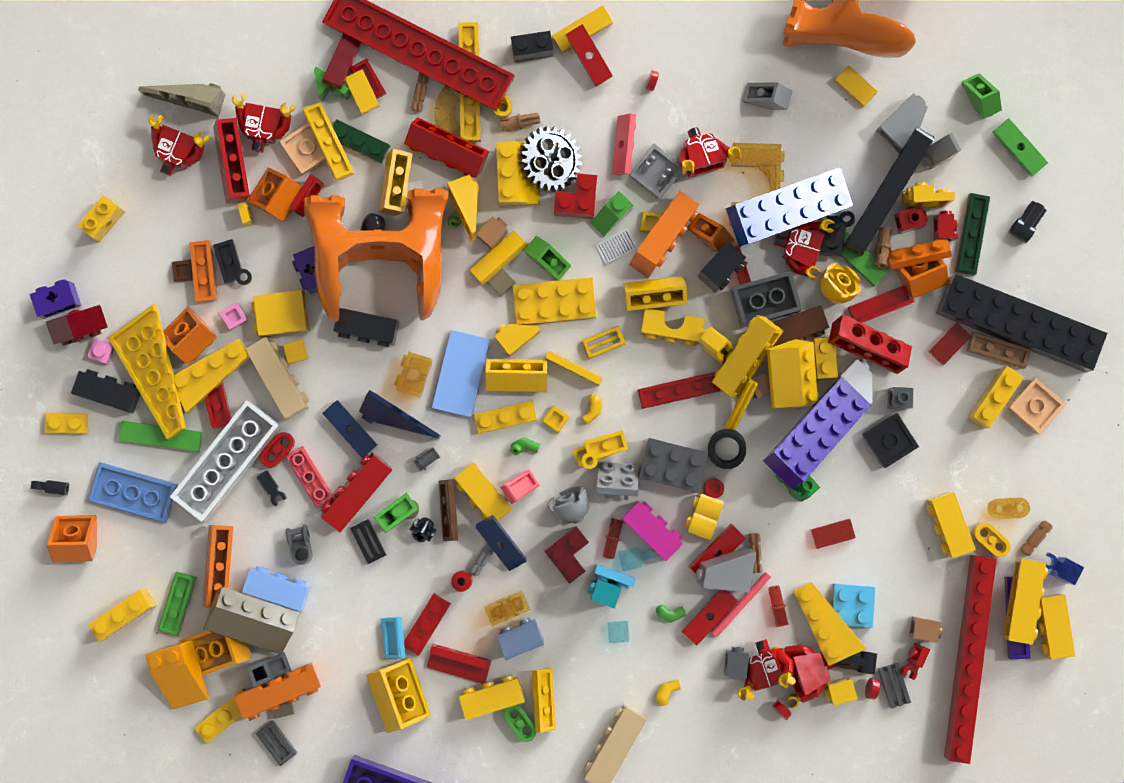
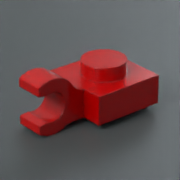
(916, 658)

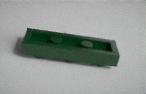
(361, 142)

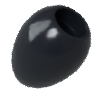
(373, 222)

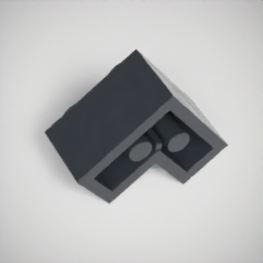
(721, 266)

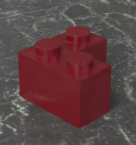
(74, 326)
(563, 552)

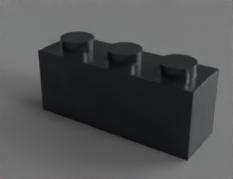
(366, 327)
(106, 391)

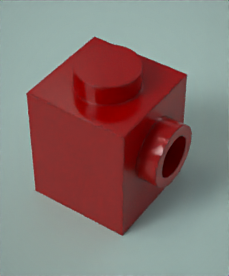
(910, 219)

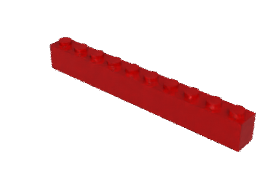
(970, 659)

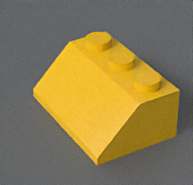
(512, 185)
(792, 374)
(398, 695)

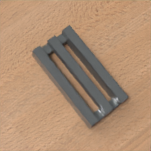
(899, 702)
(286, 742)

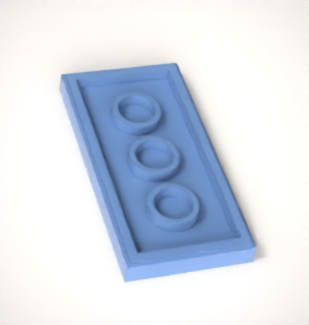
(132, 492)

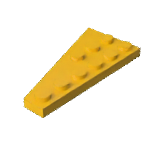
(147, 360)

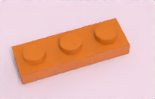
(919, 254)
(203, 271)

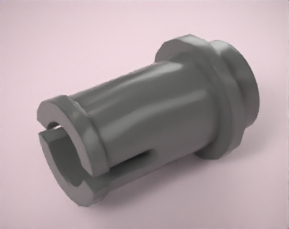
(426, 459)

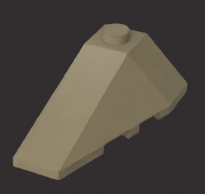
(193, 96)

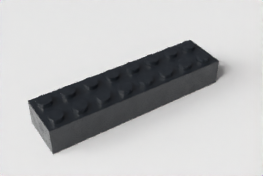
(1021, 323)

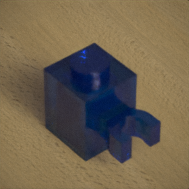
(1064, 569)

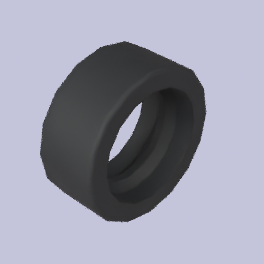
(727, 464)

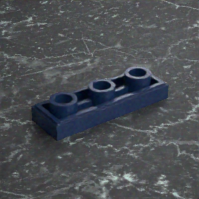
(341, 420)
(501, 542)

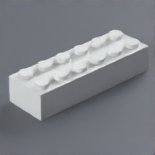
(226, 461)

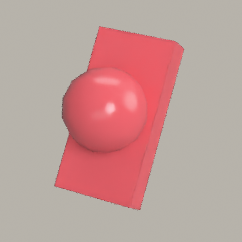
(520, 486)

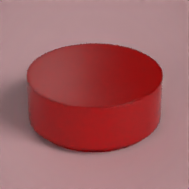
(652, 80)
(713, 488)
(872, 688)
(782, 710)

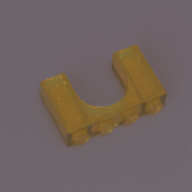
(763, 157)

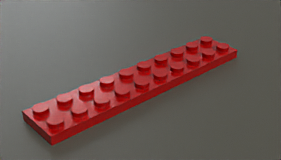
(420, 50)

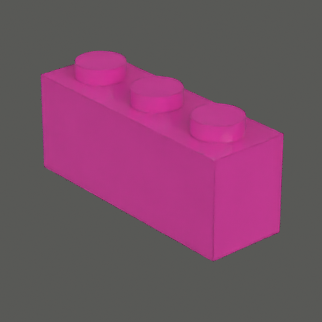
(653, 530)

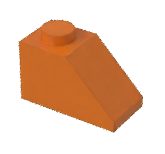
(710, 232)

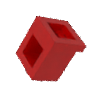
(945, 226)

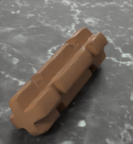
(420, 92)
(754, 538)
(1036, 538)

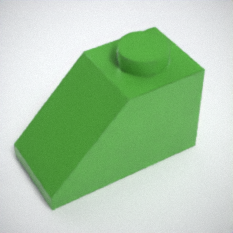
(982, 95)
(612, 213)
(547, 257)

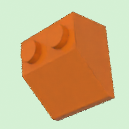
(275, 194)
(924, 277)
(188, 336)
(73, 538)

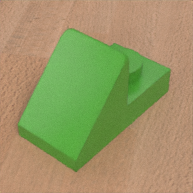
(323, 89)
(396, 513)

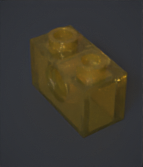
(416, 386)
(507, 608)

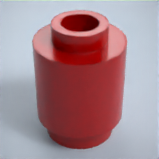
(462, 574)

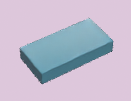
(393, 638)

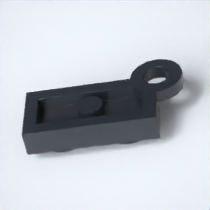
(834, 242)
(230, 263)

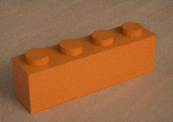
(217, 561)

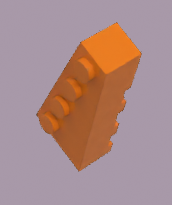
(664, 233)
(277, 691)

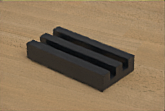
(361, 525)

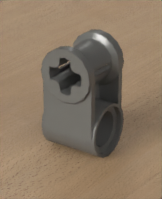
(299, 542)

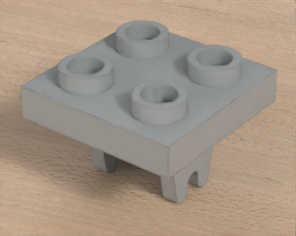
(656, 171)
(617, 479)

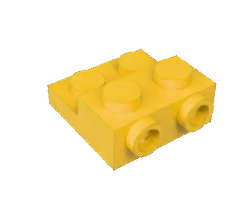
(924, 196)

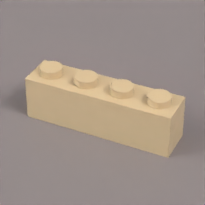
(277, 378)
(615, 746)

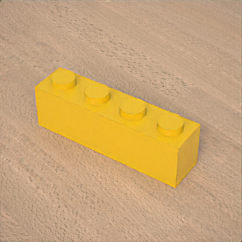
(747, 355)
(1024, 601)

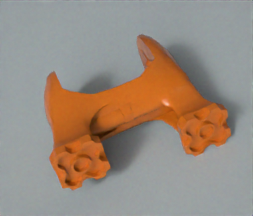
(847, 27)
(415, 245)

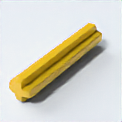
(741, 404)

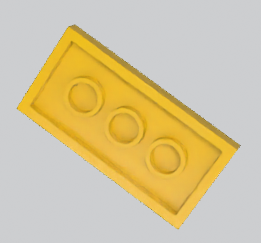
(554, 301)

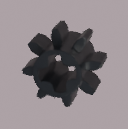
(423, 529)

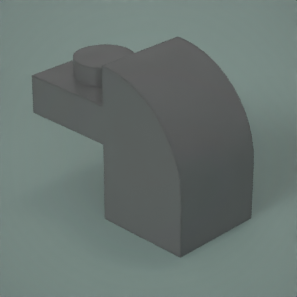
(268, 669)

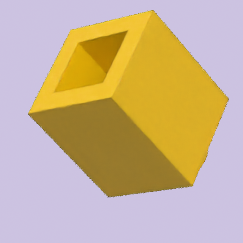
(840, 691)

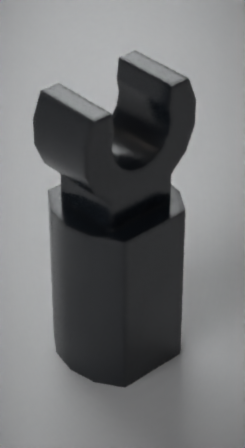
(52, 487)
(270, 487)

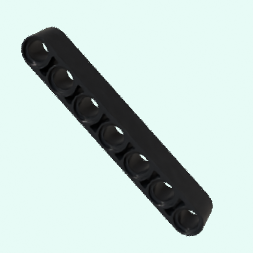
(889, 191)

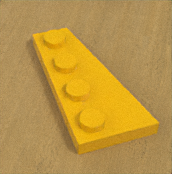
(207, 374)
(829, 629)

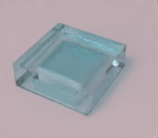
(618, 631)

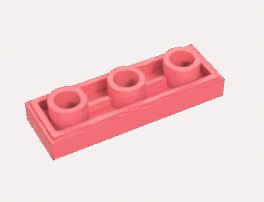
(624, 144)
(317, 487)

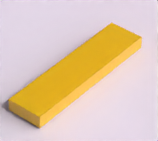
(328, 141)

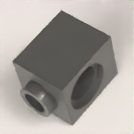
(900, 398)
(736, 663)

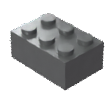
(766, 297)
(673, 465)

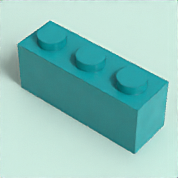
(604, 592)

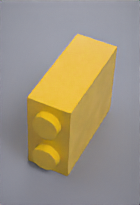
(280, 313)

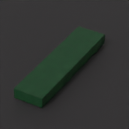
(972, 234)

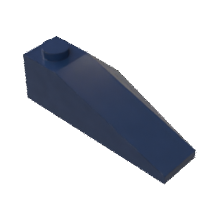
(383, 412)

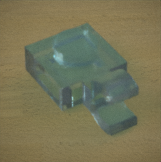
(632, 558)

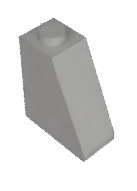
(902, 123)
(728, 571)

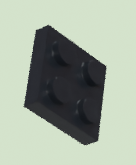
(890, 440)

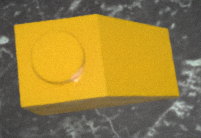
(515, 336)

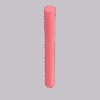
(741, 604)

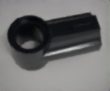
(1025, 225)
(862, 662)

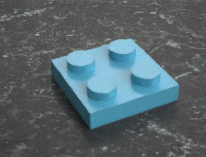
(622, 580)
(854, 604)

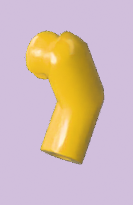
(595, 408)
(665, 690)

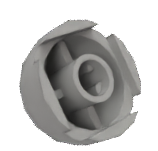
(571, 505)

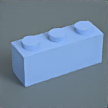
(276, 588)

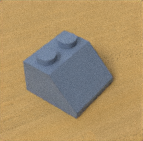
(520, 638)

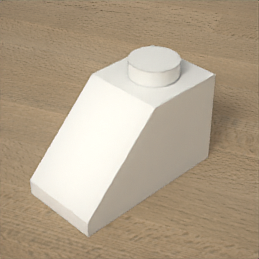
(860, 378)

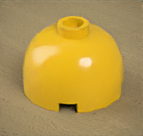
(839, 284)

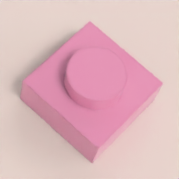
(233, 316)
(101, 351)

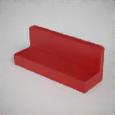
(880, 305)
(459, 663)

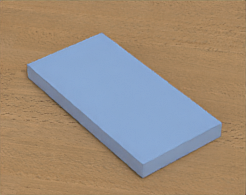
(461, 373)

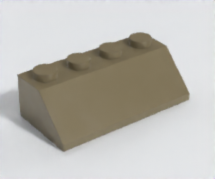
(250, 620)

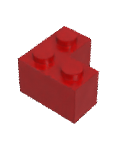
(580, 203)

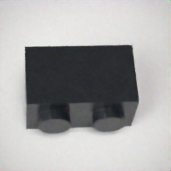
(532, 46)

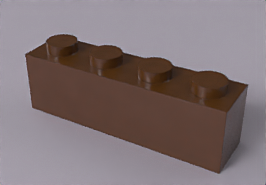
(802, 325)

